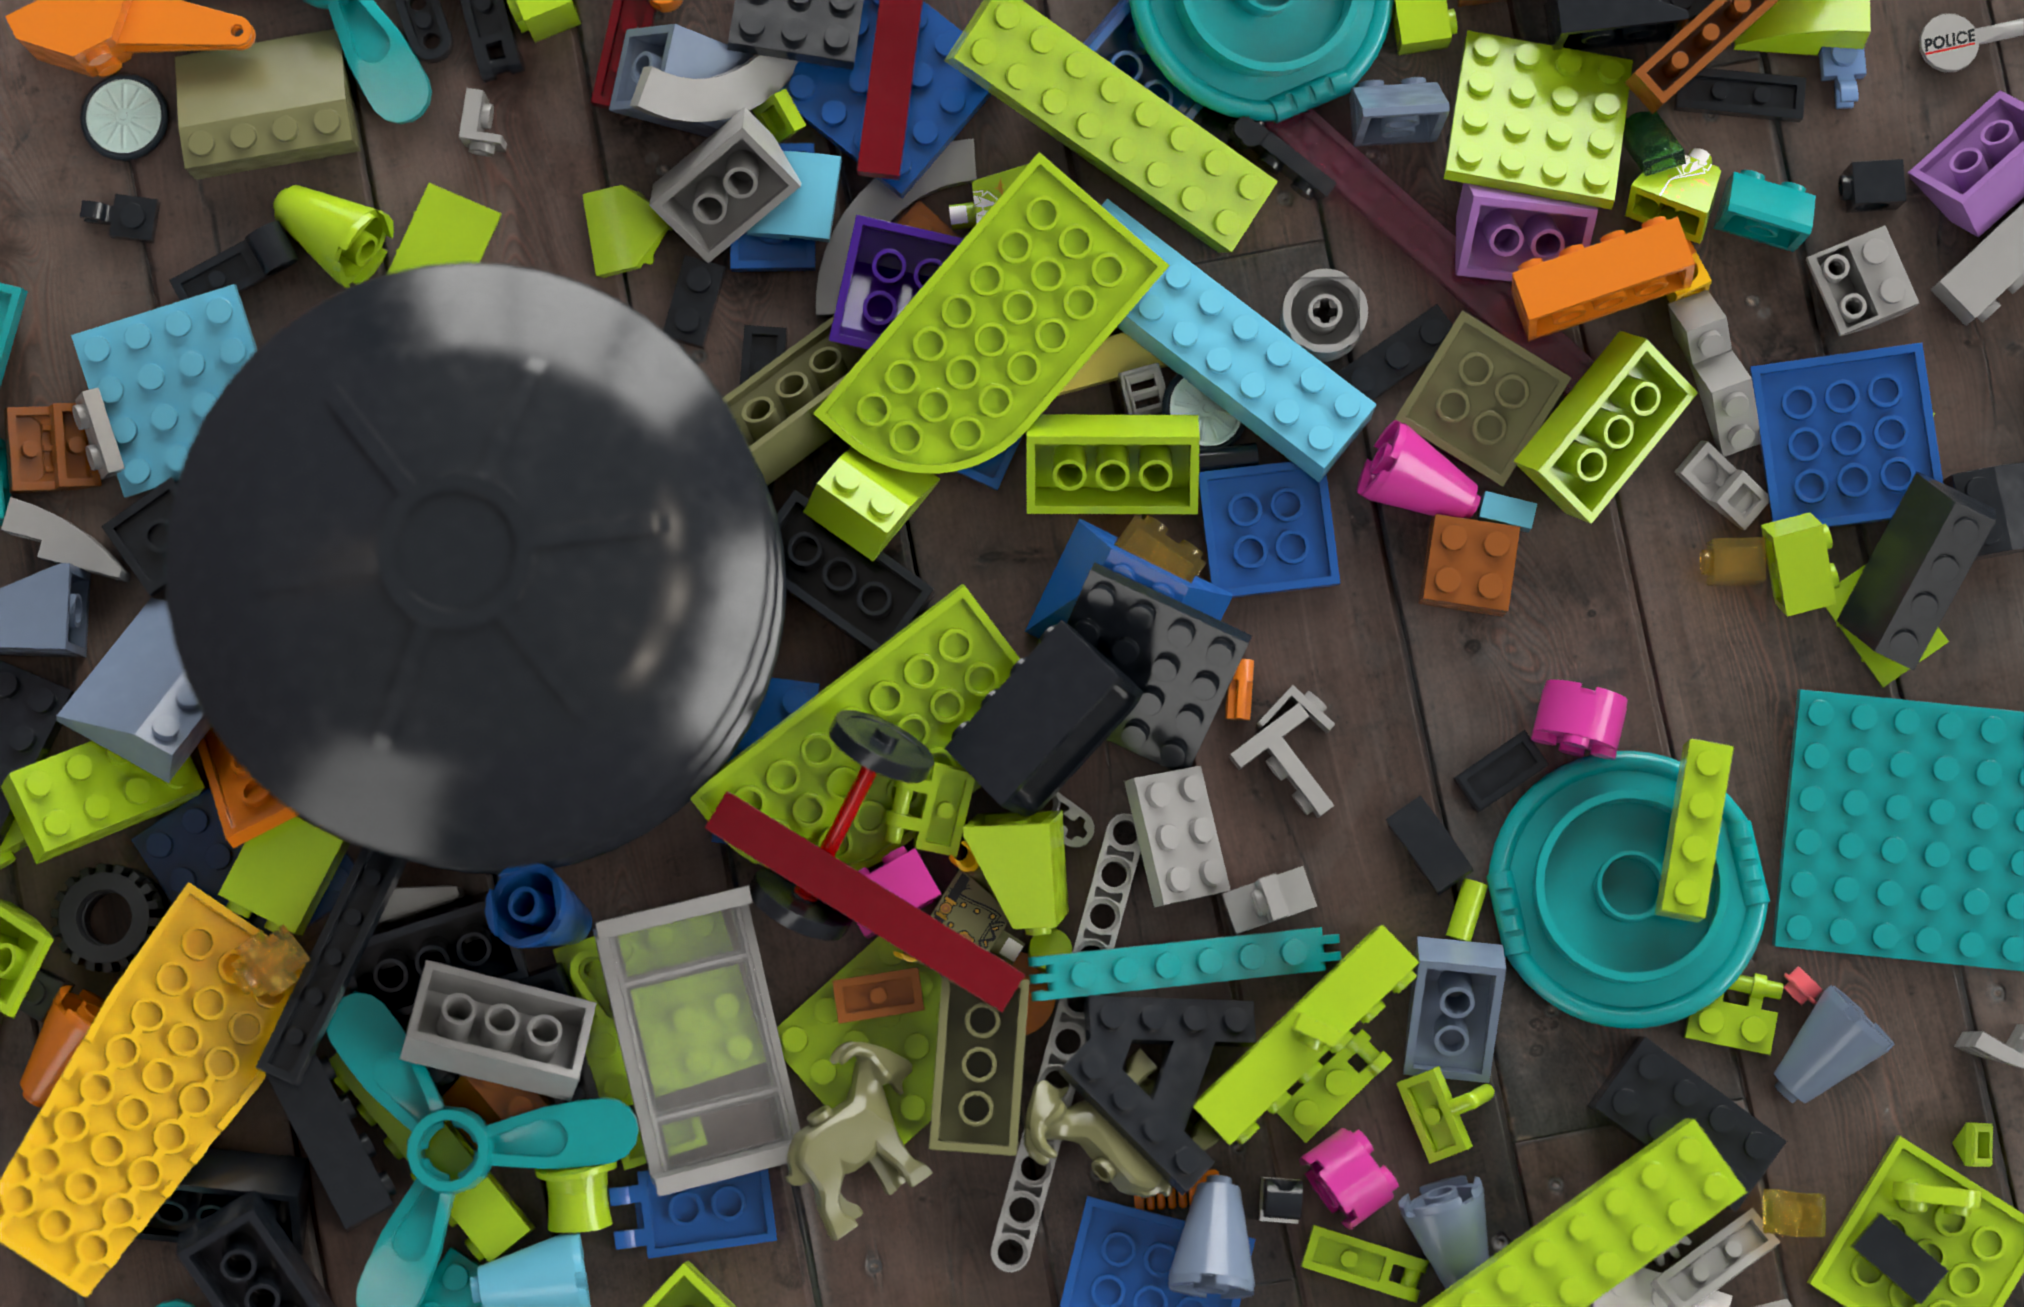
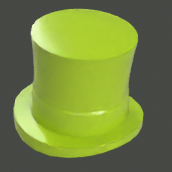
(577, 1198)

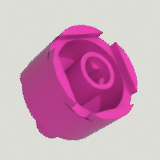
(1580, 719)
(1348, 1176)

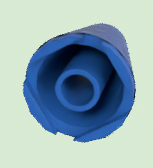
(536, 909)

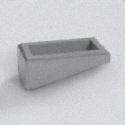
(1139, 375)
(412, 900)

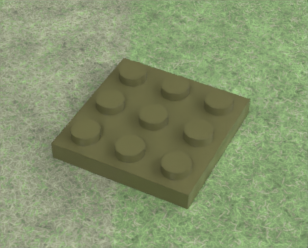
(1482, 398)

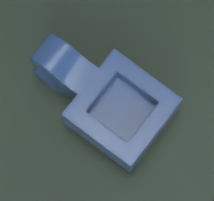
(1843, 67)

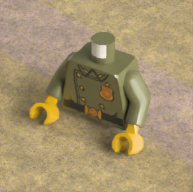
(974, 912)

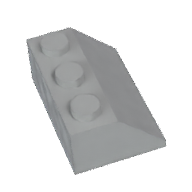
(725, 185)

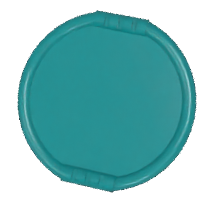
(1262, 54)
(1581, 888)

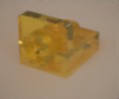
(1794, 1213)

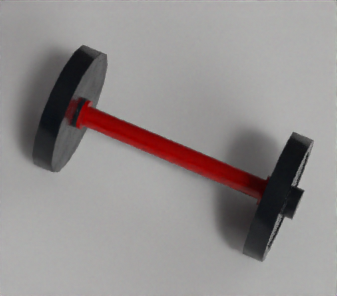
(880, 750)

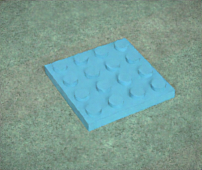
(163, 377)

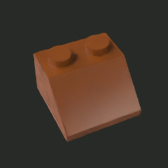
(491, 1100)

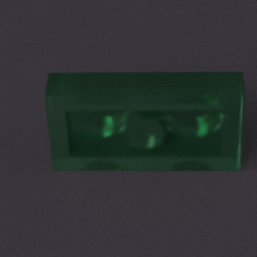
(1652, 143)

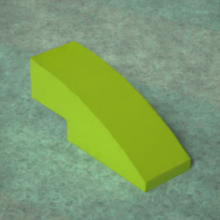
(1808, 26)

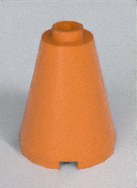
(58, 1041)

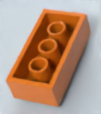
(1602, 277)

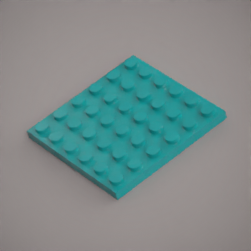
(1904, 831)

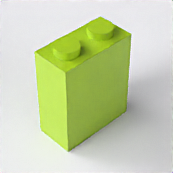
(284, 874)

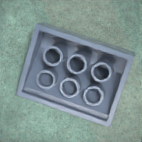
(140, 698)

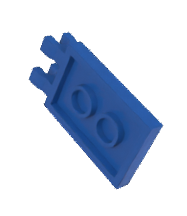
(697, 1218)

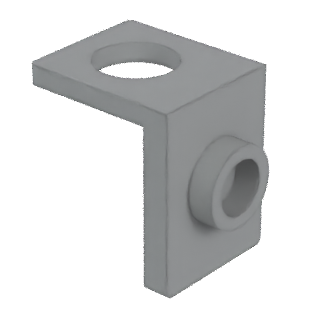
(1309, 702)

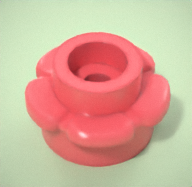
(1801, 986)

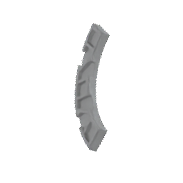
(712, 97)
(952, 168)

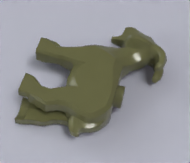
(852, 1135)
(1111, 1153)

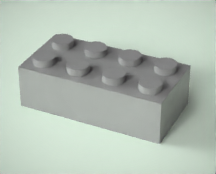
(498, 1031)

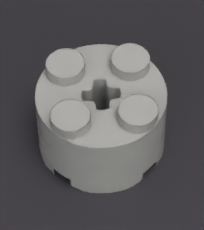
(1341, 299)

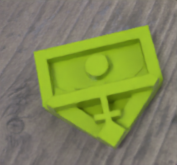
(622, 230)

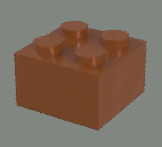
(1469, 565)

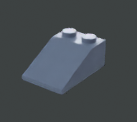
(1397, 112)
(1454, 1008)

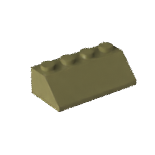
(780, 400)

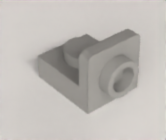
(476, 118)

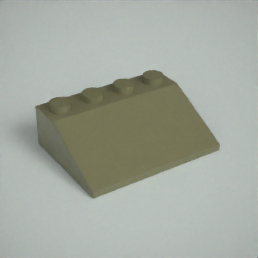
(265, 105)

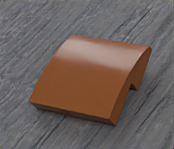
(46, 450)

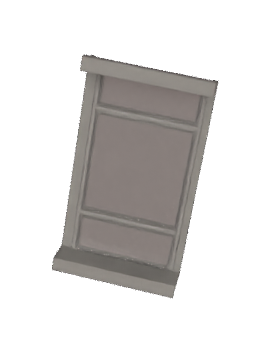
(698, 1039)

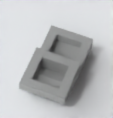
(1722, 485)

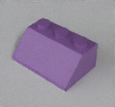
(1978, 167)
(1508, 228)

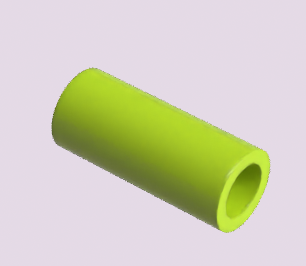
(1467, 910)

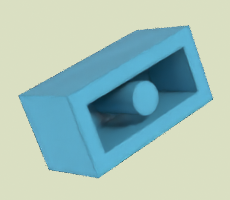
(1507, 511)

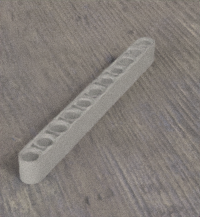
(1053, 1059)

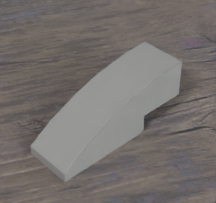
(61, 540)

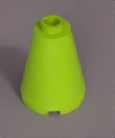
(335, 232)

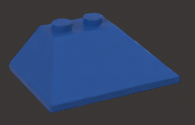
(1092, 545)

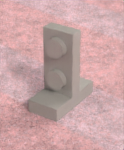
(1284, 761)
(1269, 900)

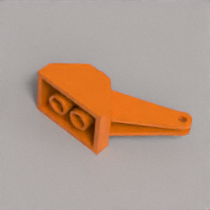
(103, 34)

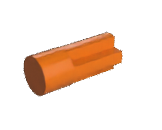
(1240, 692)

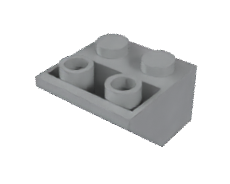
(1863, 282)

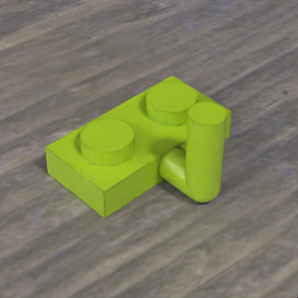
(1438, 1114)

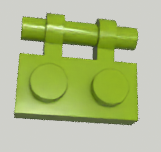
(942, 812)
(1739, 1025)

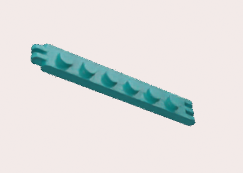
(1182, 963)

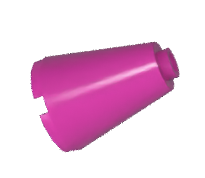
(1416, 476)

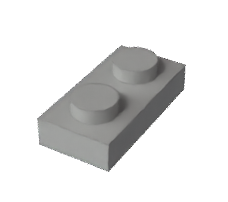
(103, 448)

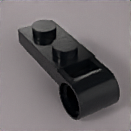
(244, 264)

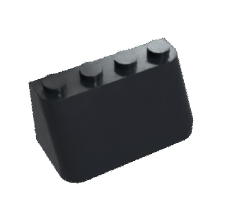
(1044, 721)

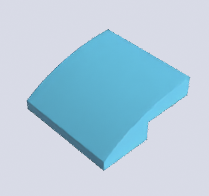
(811, 208)

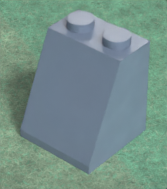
(673, 52)
(46, 613)

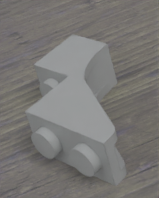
(1719, 375)

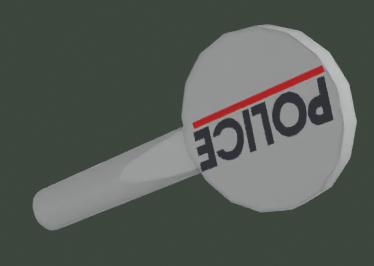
(1952, 41)

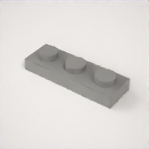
(1715, 1262)

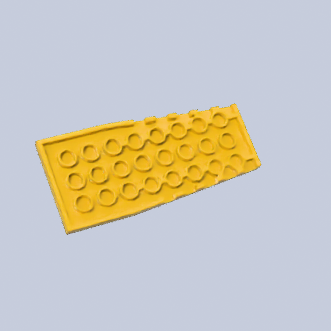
(139, 1096)

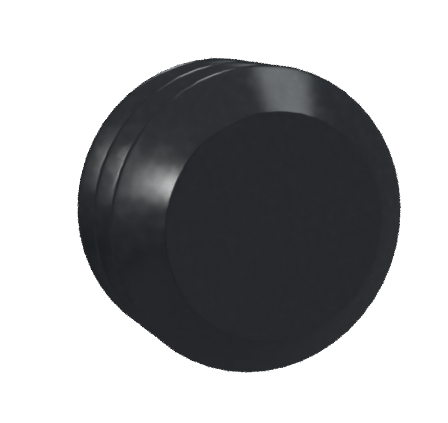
(475, 569)

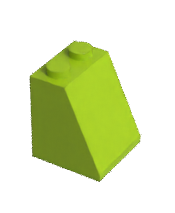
(1023, 866)

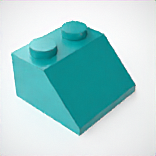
(1766, 210)

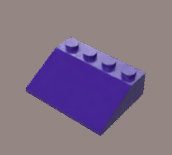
(882, 275)

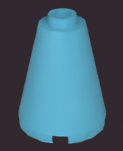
(536, 1276)

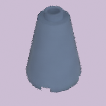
(1829, 1047)
(1449, 1225)
(1214, 1244)

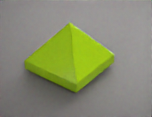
(1975, 1144)

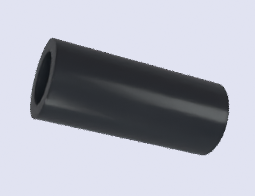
(1228, 457)

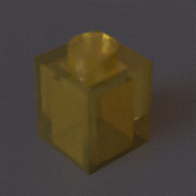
(1734, 561)

